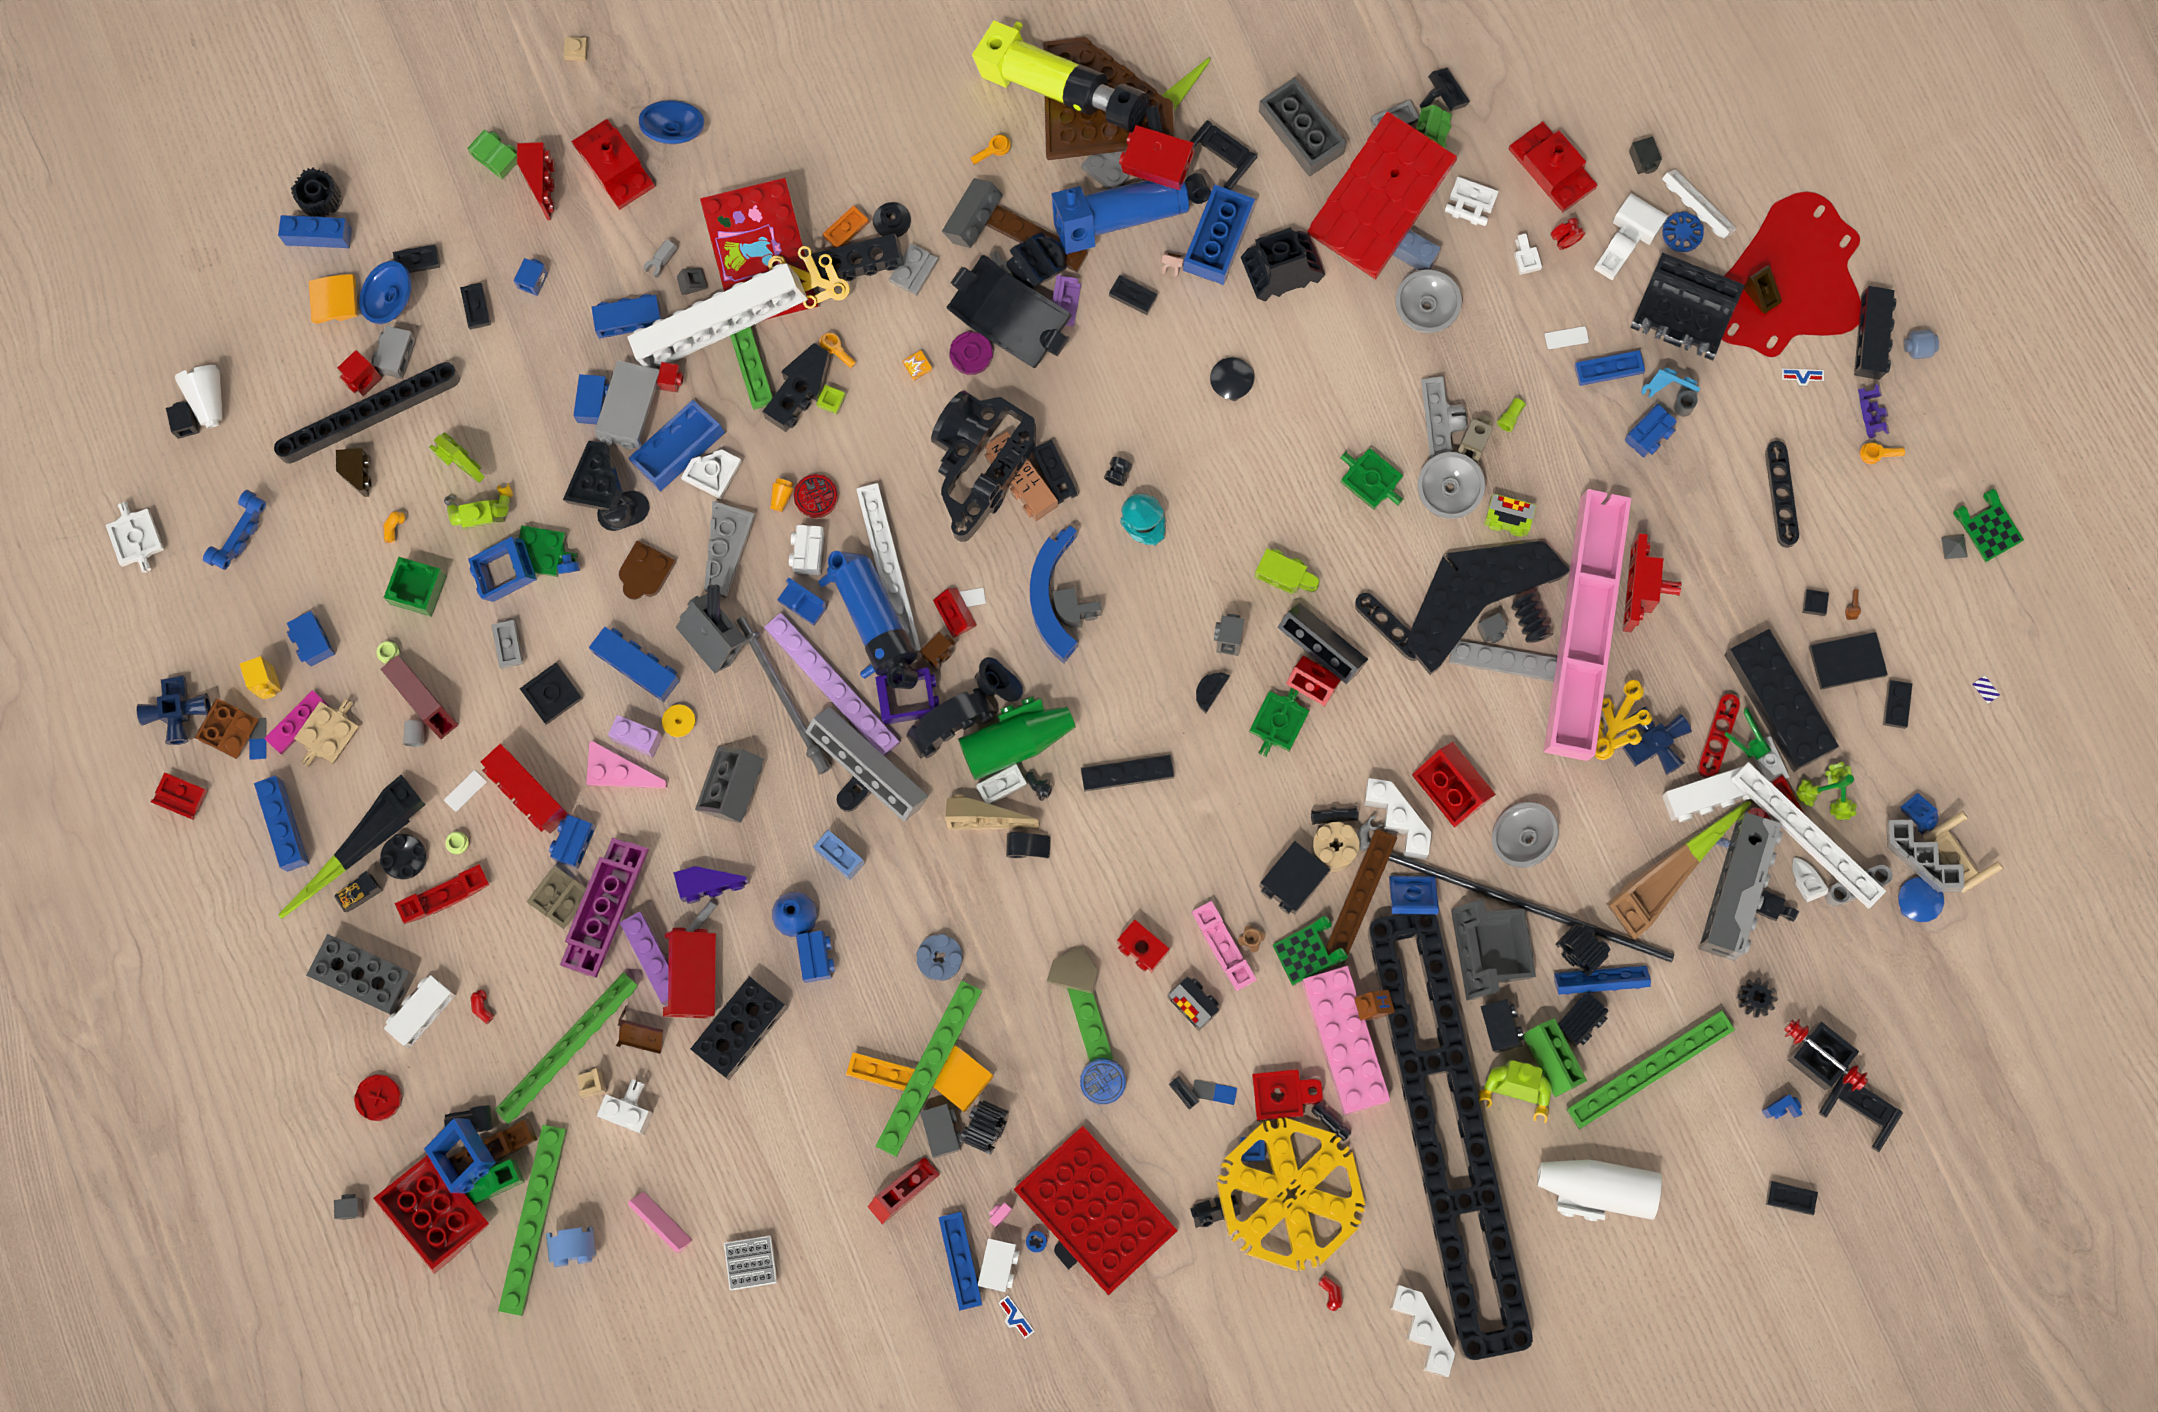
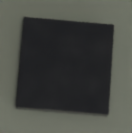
(551, 693)

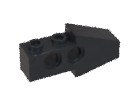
(808, 370)

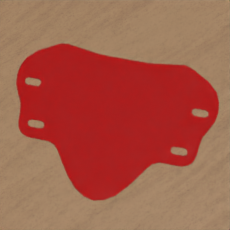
(1808, 272)

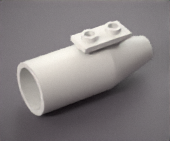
(1597, 1186)

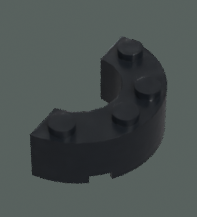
(947, 718)

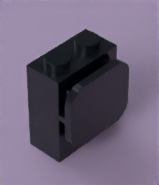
(1294, 878)

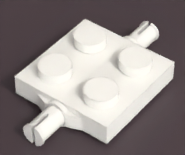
(134, 537)

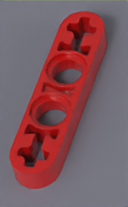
(1716, 735)

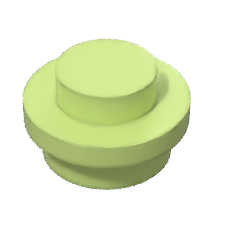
(387, 651)
(457, 842)

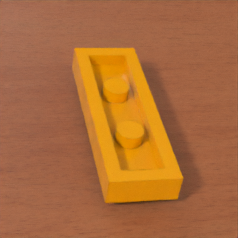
(879, 1071)

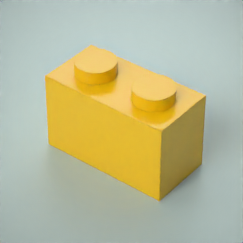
(260, 677)

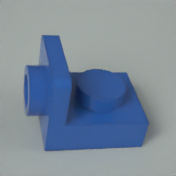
(1921, 813)
(1779, 1107)

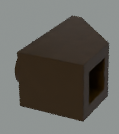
(353, 468)

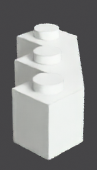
(1399, 817)
(1424, 1330)

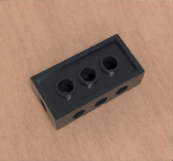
(754, 1031)

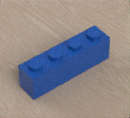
(634, 664)
(281, 823)

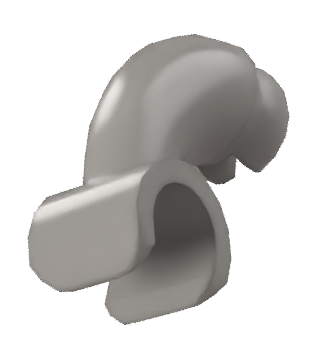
(1363, 834)

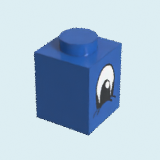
(531, 276)

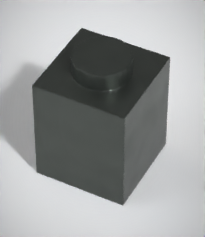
(1645, 155)

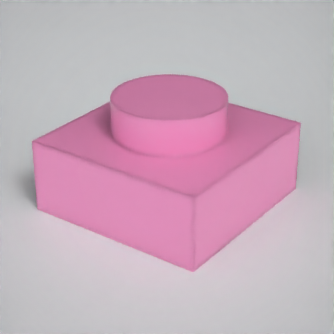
(999, 1213)

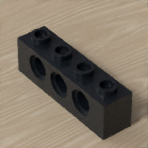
(867, 250)

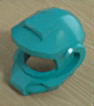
(1143, 513)

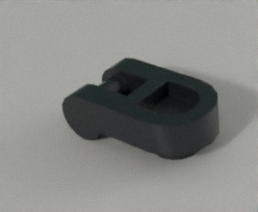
(848, 798)

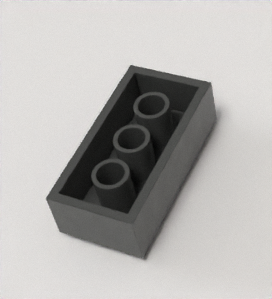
(1302, 127)

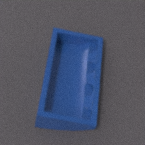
(675, 445)

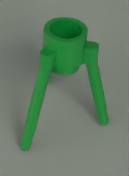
(1758, 746)

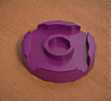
(971, 353)

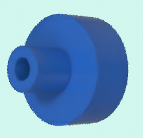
(568, 566)

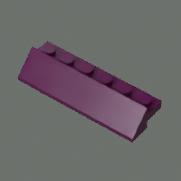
(602, 907)

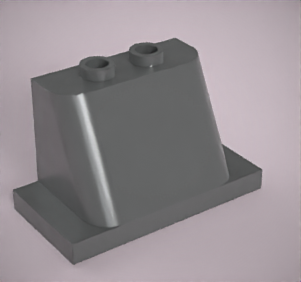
(1491, 948)

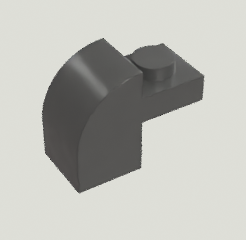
(1070, 612)

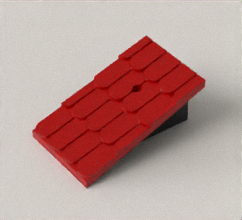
(1381, 195)

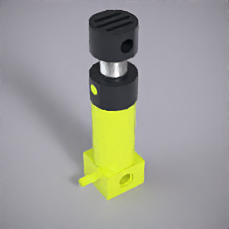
(1007, 58)

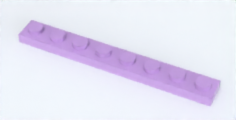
(831, 684)

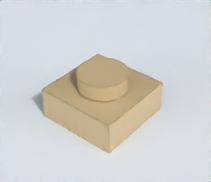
(575, 49)

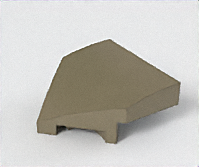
(1073, 971)

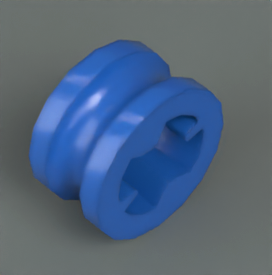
(1039, 1235)

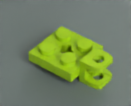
(449, 451)

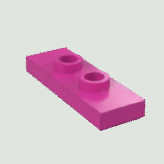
(284, 733)

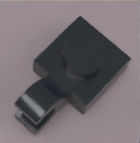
(1773, 908)

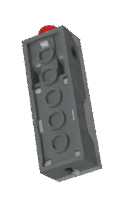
(1741, 885)

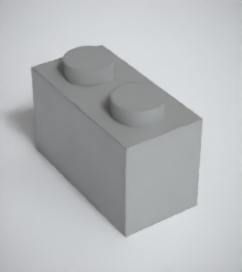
(393, 352)

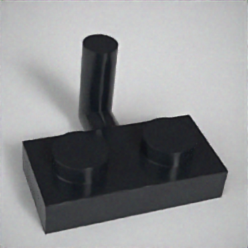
(1447, 88)

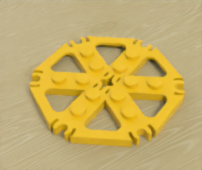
(1270, 1186)

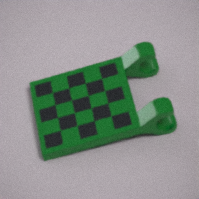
(1991, 530)
(1305, 953)

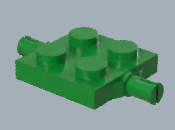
(1371, 478)
(545, 549)
(1279, 721)

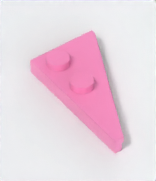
(612, 770)

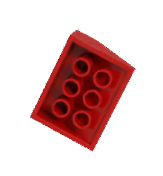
(429, 1215)

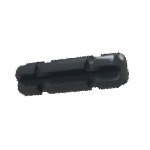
(1331, 1121)

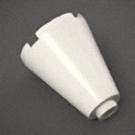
(203, 393)

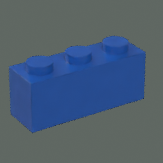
(315, 231)
(625, 315)

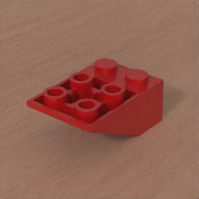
(537, 170)

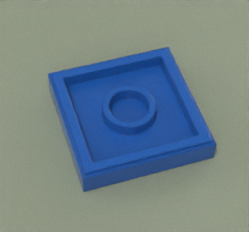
(1413, 895)

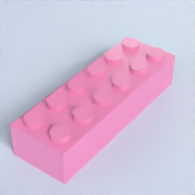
(1345, 1041)

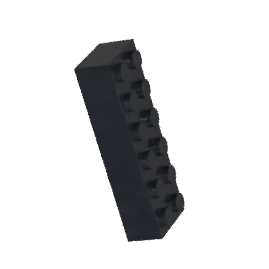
(1781, 700)

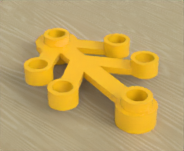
(814, 279)
(1620, 723)

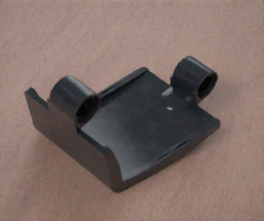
(1008, 312)

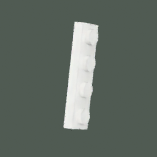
(1693, 198)

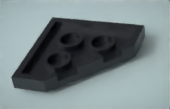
(595, 480)

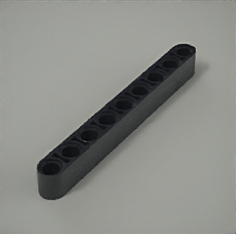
(357, 410)

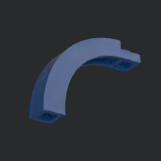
(1047, 625)

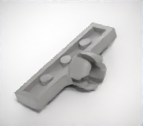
(1440, 417)

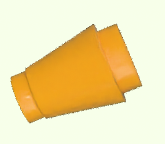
(780, 494)

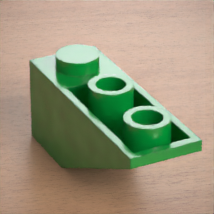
(498, 1180)

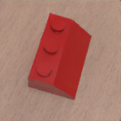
(1453, 784)

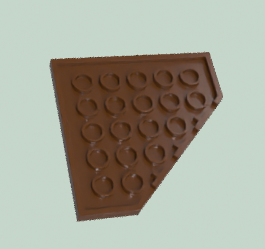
(1077, 134)

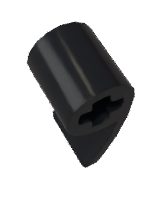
(1027, 844)

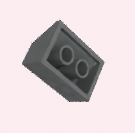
(729, 784)

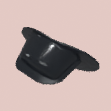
(631, 510)
(997, 680)

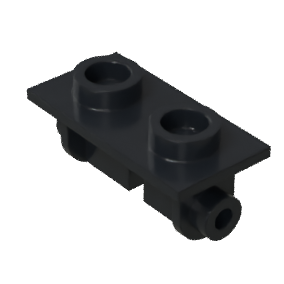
(1205, 1215)

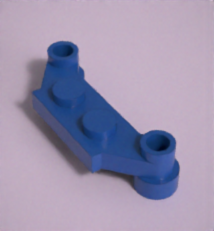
(237, 540)

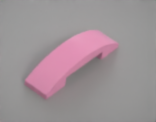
(1223, 946)

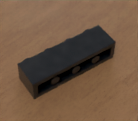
(1875, 332)
(1322, 643)

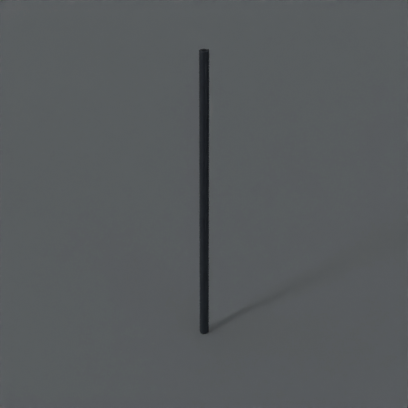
(1531, 907)

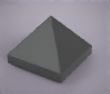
(1954, 547)

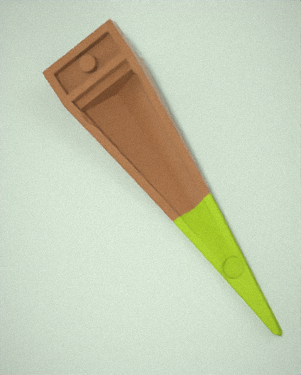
(1650, 892)

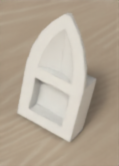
(1808, 880)

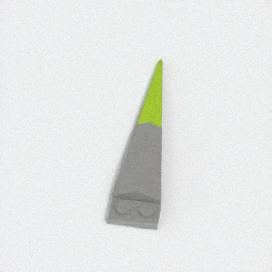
(1106, 167)

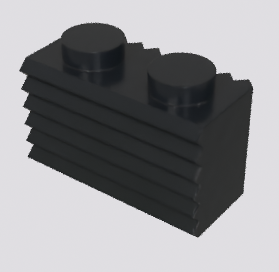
(1582, 1019)

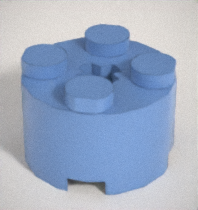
(570, 1246)

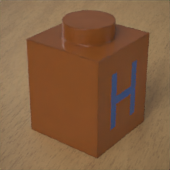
(1374, 1005)

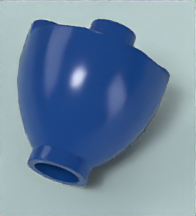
(801, 920)

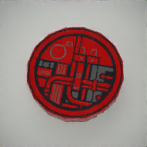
(815, 496)

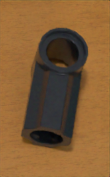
(479, 1117)

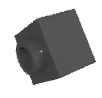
(1492, 628)
(348, 1207)

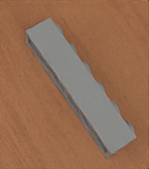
(866, 764)

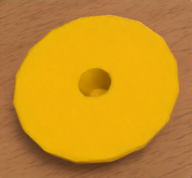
(678, 720)

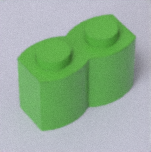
(493, 154)

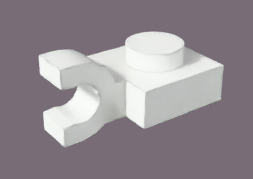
(1526, 258)

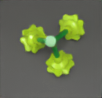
(1838, 777)

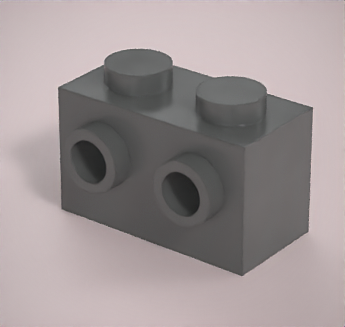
(1229, 634)

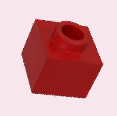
(670, 377)

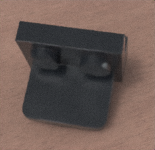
(1036, 260)

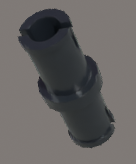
(1334, 815)

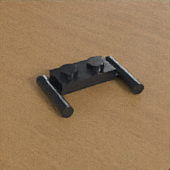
(1867, 1105)

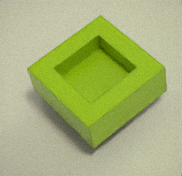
(831, 399)

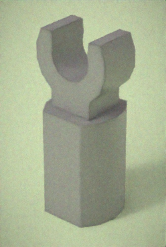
(661, 257)

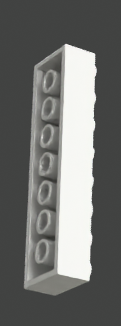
(718, 317)

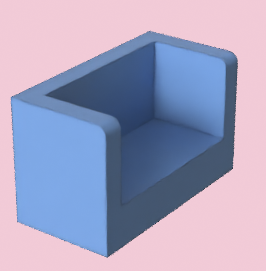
(839, 855)

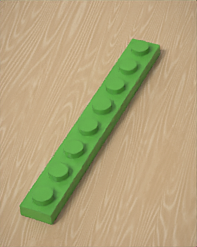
(566, 1047)
(928, 1069)
(1650, 1070)
(532, 1220)

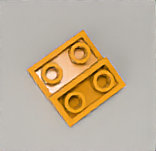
(333, 298)
(962, 1079)

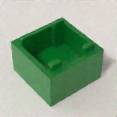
(415, 586)

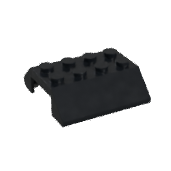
(1687, 305)

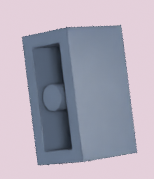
(1417, 251)

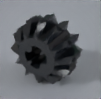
(1752, 989)

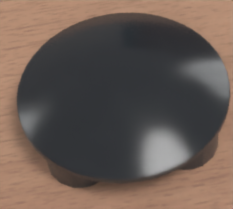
(1231, 378)
(403, 856)

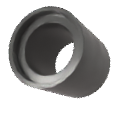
(1688, 396)

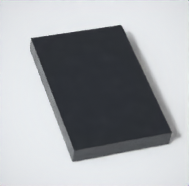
(1848, 660)

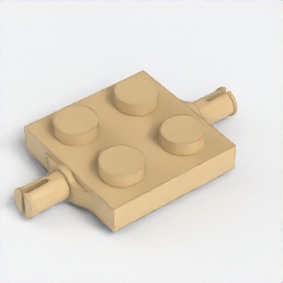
(326, 732)

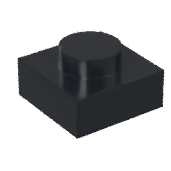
(1815, 602)

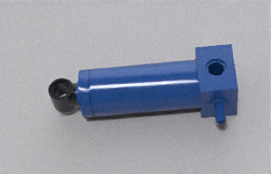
(1083, 216)

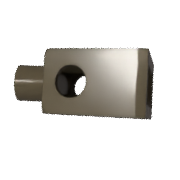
(1476, 438)

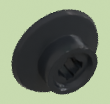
(898, 226)

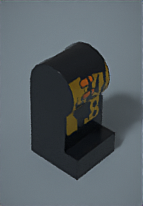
(358, 892)

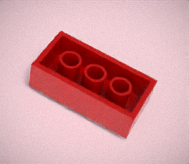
(520, 784)

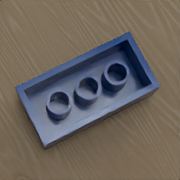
(1219, 234)

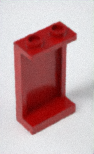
(691, 974)

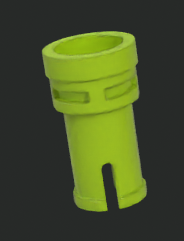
(1508, 419)

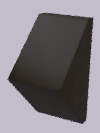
(1763, 290)

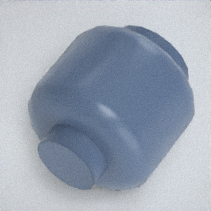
(1921, 344)

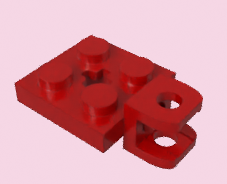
(1295, 1094)

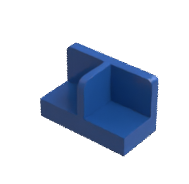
(802, 602)

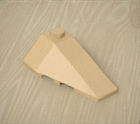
(974, 814)

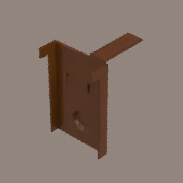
(639, 1035)

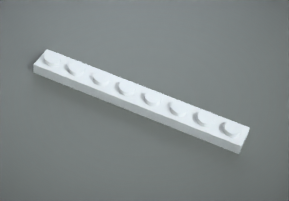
(886, 557)
(1808, 835)

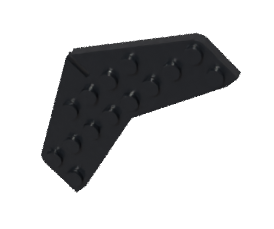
(1480, 579)

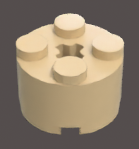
(1344, 837)

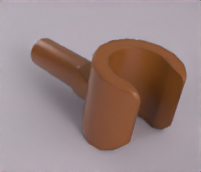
(1853, 612)

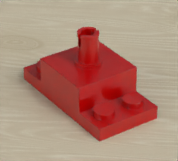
(613, 163)
(1554, 165)
(1644, 583)

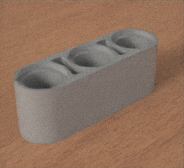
(1847, 895)

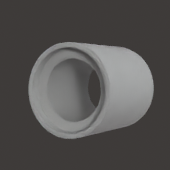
(413, 733)

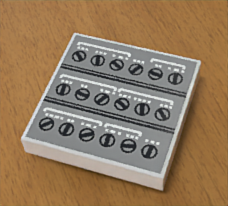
(750, 1263)

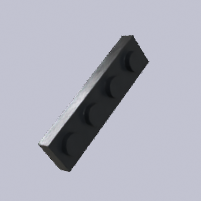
(1127, 773)

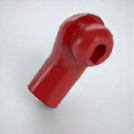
(477, 1005)
(1334, 1292)

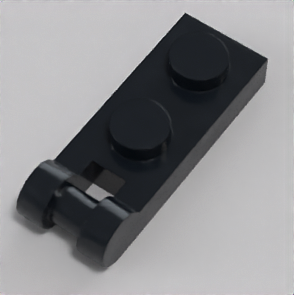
(1054, 471)

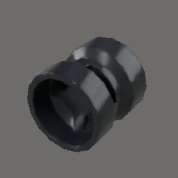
(1117, 471)

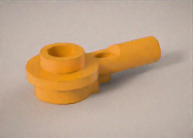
(998, 145)
(832, 344)
(1872, 452)

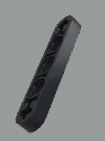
(1782, 504)

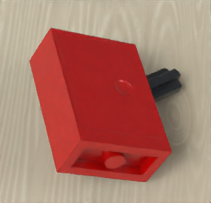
(1156, 155)

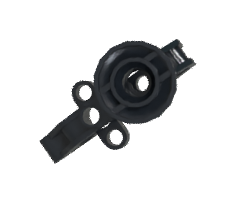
(963, 427)

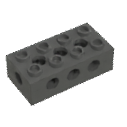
(356, 960)

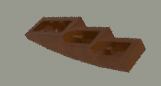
(499, 1145)

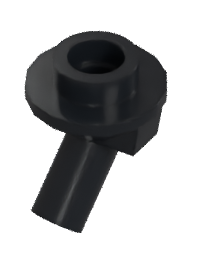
(1042, 788)

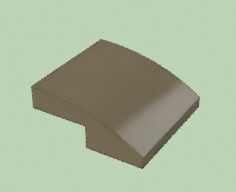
(557, 897)

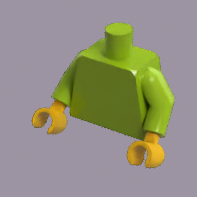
(1519, 1082)

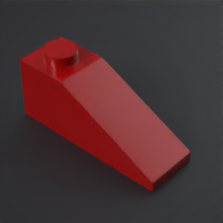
(902, 1190)

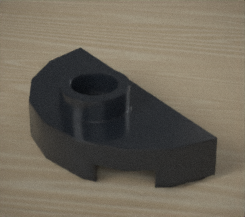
(1209, 689)

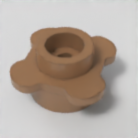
(1250, 932)

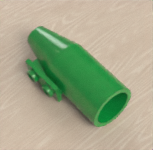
(1018, 736)

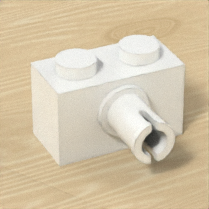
(626, 1111)

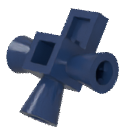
(174, 709)
(1657, 741)

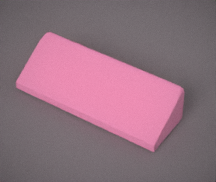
(660, 1222)

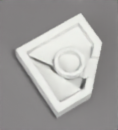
(712, 472)

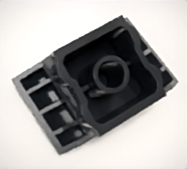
(1282, 263)

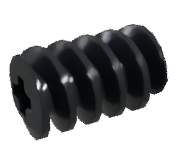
(1530, 619)

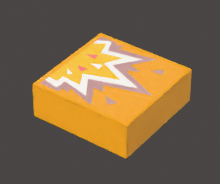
(917, 365)

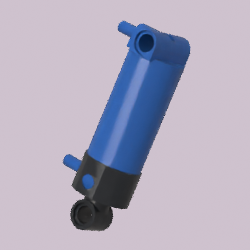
(873, 617)

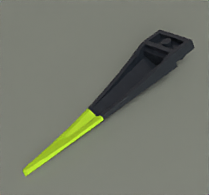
(383, 819)

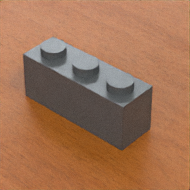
(972, 212)

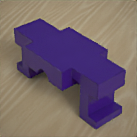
(1872, 423)

